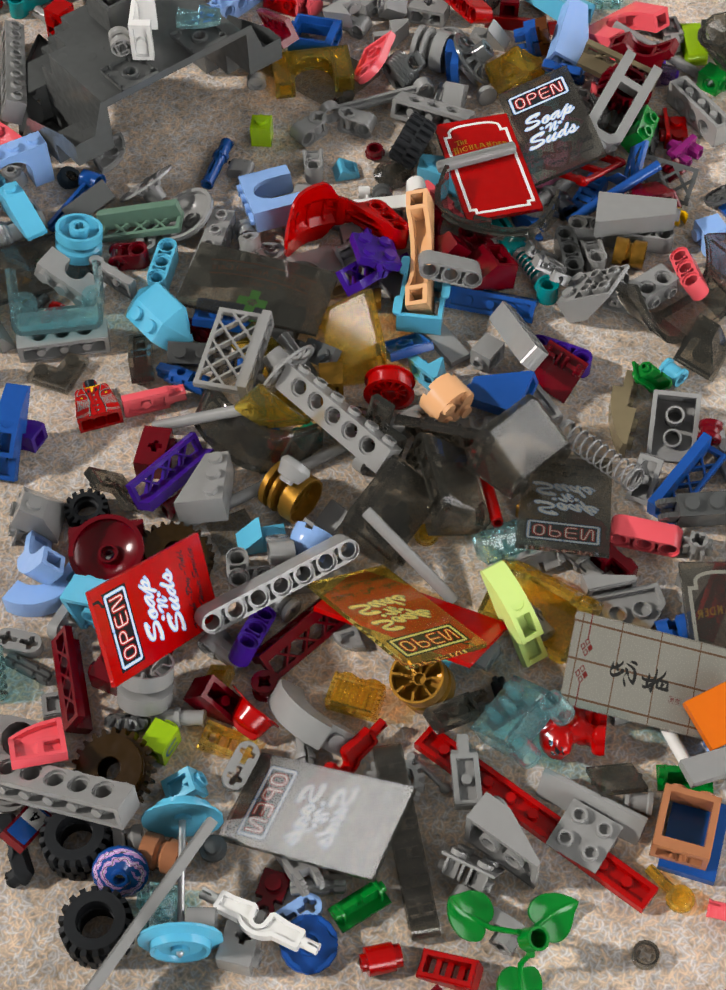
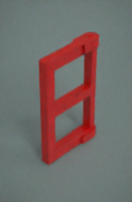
(616, 162)

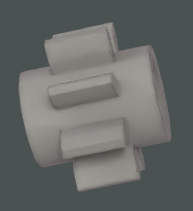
(697, 546)

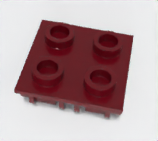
(559, 371)

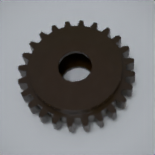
(169, 534)
(121, 748)

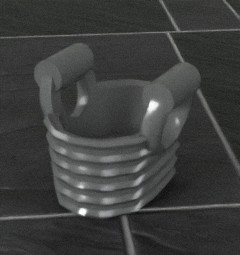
(399, 70)

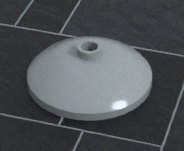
(197, 210)

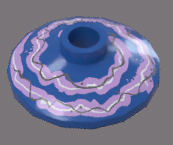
(124, 862)

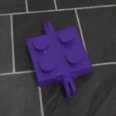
(375, 252)

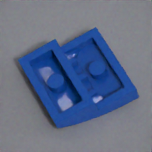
(451, 62)

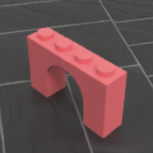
(635, 16)

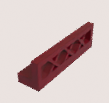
(279, 25)
(289, 633)
(71, 683)

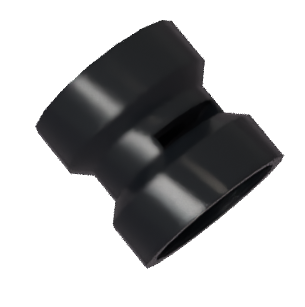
(566, 206)

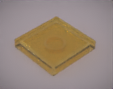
(508, 70)

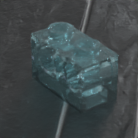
(496, 543)

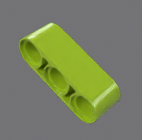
(691, 48)

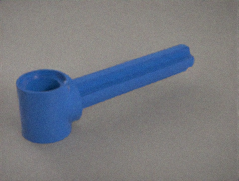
(85, 180)

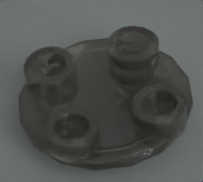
(392, 174)

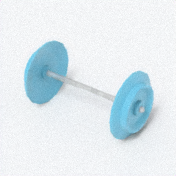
(180, 940)

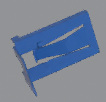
(617, 178)

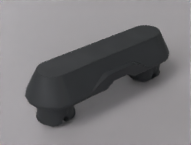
(21, 864)

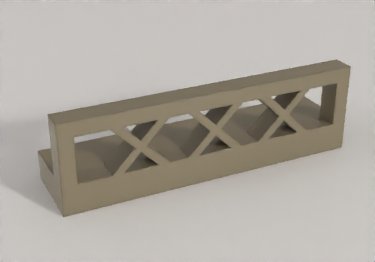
(599, 61)

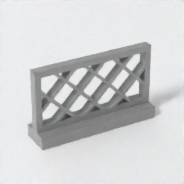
(251, 360)

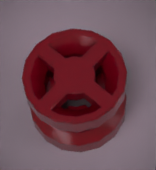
(668, 169)
(713, 428)
(260, 691)

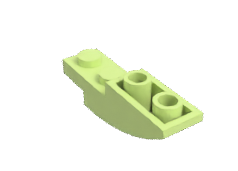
(516, 611)

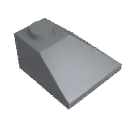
(40, 514)

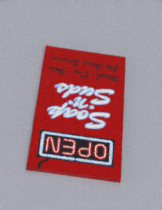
(150, 608)

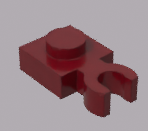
(272, 889)

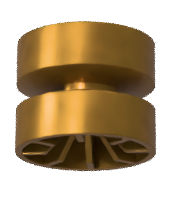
(422, 685)

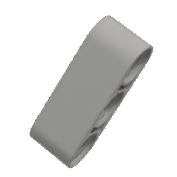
(460, 267)

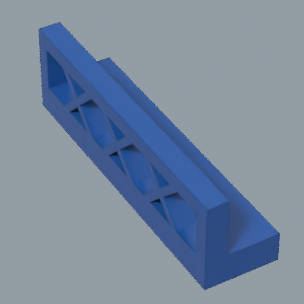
(487, 301)
(684, 468)

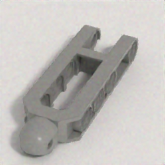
(638, 92)

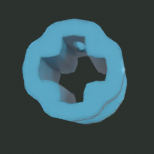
(674, 371)

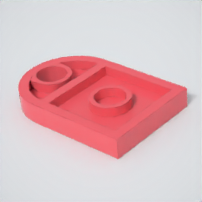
(373, 58)

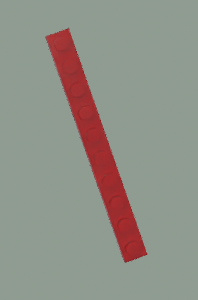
(541, 822)

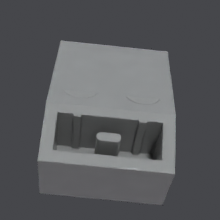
(589, 292)

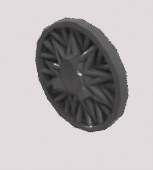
(716, 197)

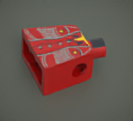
(96, 407)

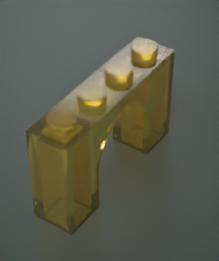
(332, 60)

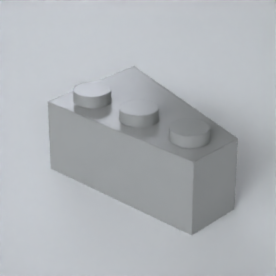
(207, 491)

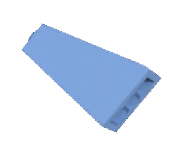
(570, 33)

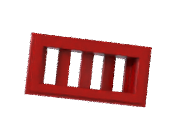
(475, 967)

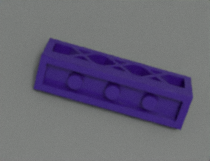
(369, 277)
(170, 481)

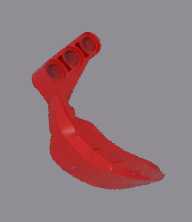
(321, 208)

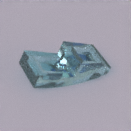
(203, 18)

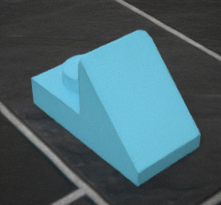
(426, 372)
(253, 536)

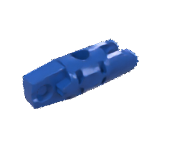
(179, 375)

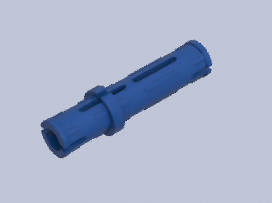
(220, 157)

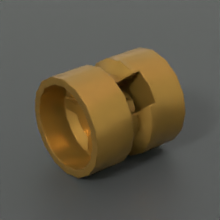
(629, 252)

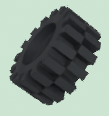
(83, 500)

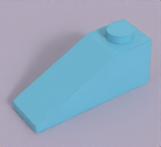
(21, 211)

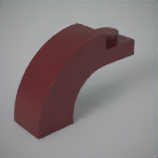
(645, 53)

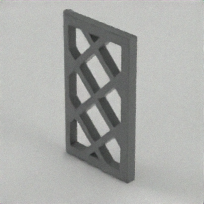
(677, 167)

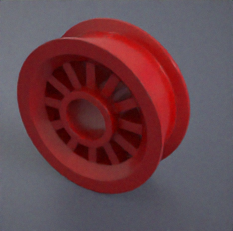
(392, 383)

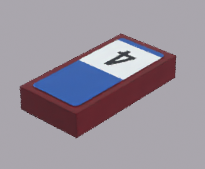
(24, 828)

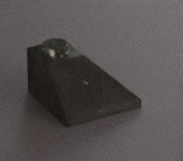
(703, 348)

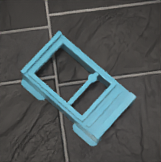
(419, 322)

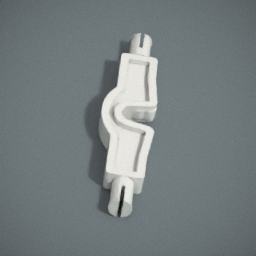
(273, 928)

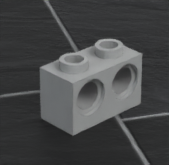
(656, 285)

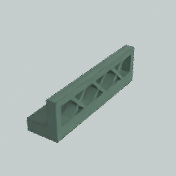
(141, 216)

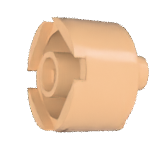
(447, 399)

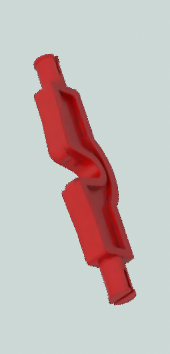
(358, 747)

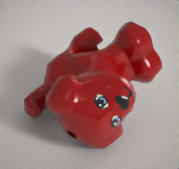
(584, 730)

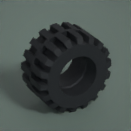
(412, 140)
(76, 861)
(83, 909)

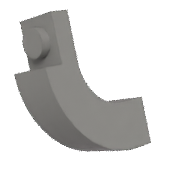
(305, 722)

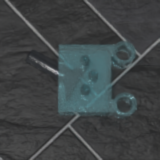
(519, 716)

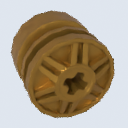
(292, 501)

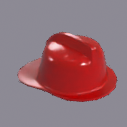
(250, 720)

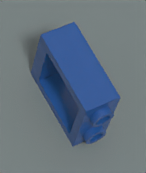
(317, 26)

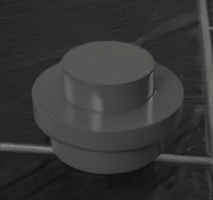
(213, 849)

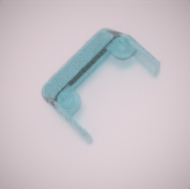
(31, 321)

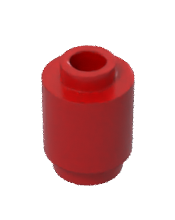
(381, 959)

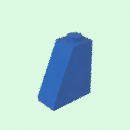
(501, 391)

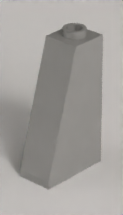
(633, 214)

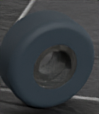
(64, 176)

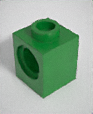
(712, 79)

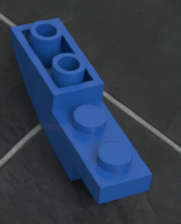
(13, 424)

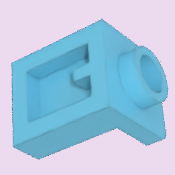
(185, 782)

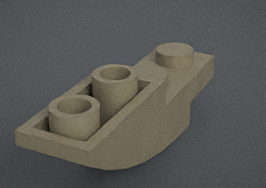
(622, 414)

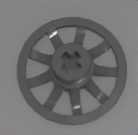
(480, 52)

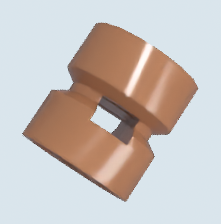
(159, 851)

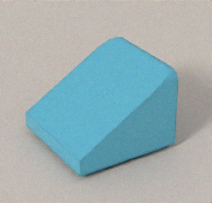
(345, 170)

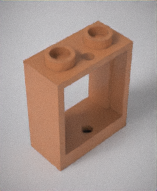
(681, 851)

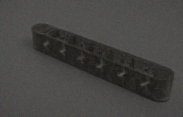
(409, 851)

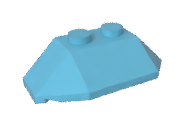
(159, 316)

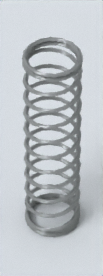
(628, 476)

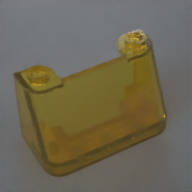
(356, 331)
(555, 600)

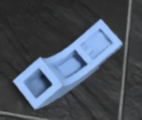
(39, 560)
(37, 599)

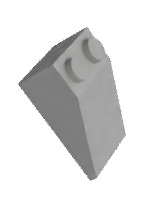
(673, 424)
(498, 835)

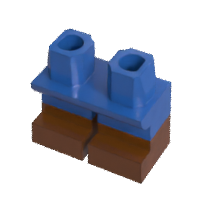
(536, 35)

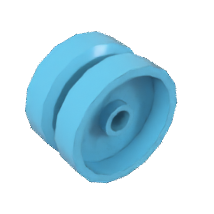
(79, 237)

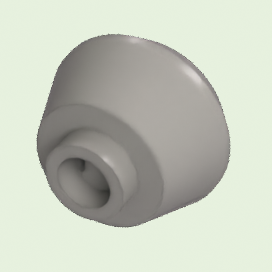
(15, 173)
(292, 470)

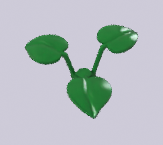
(552, 919)

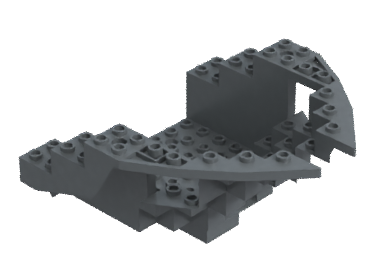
(81, 76)

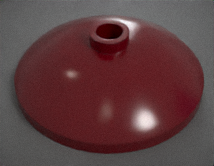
(101, 537)

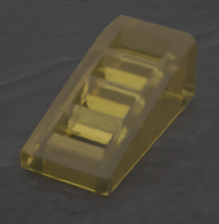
(222, 731)

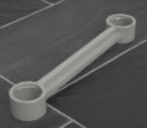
(378, 99)

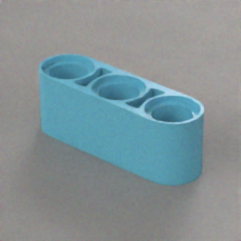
(164, 263)

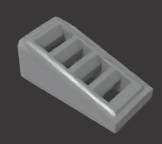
(602, 583)

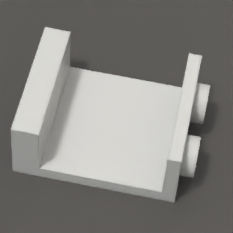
(140, 26)

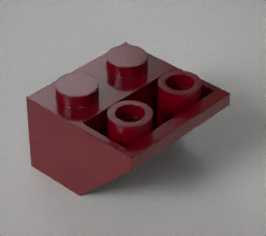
(496, 266)

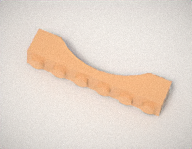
(420, 216)

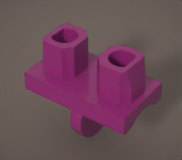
(684, 149)

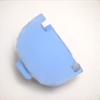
(306, 538)

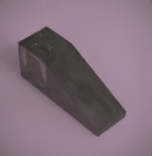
(141, 360)

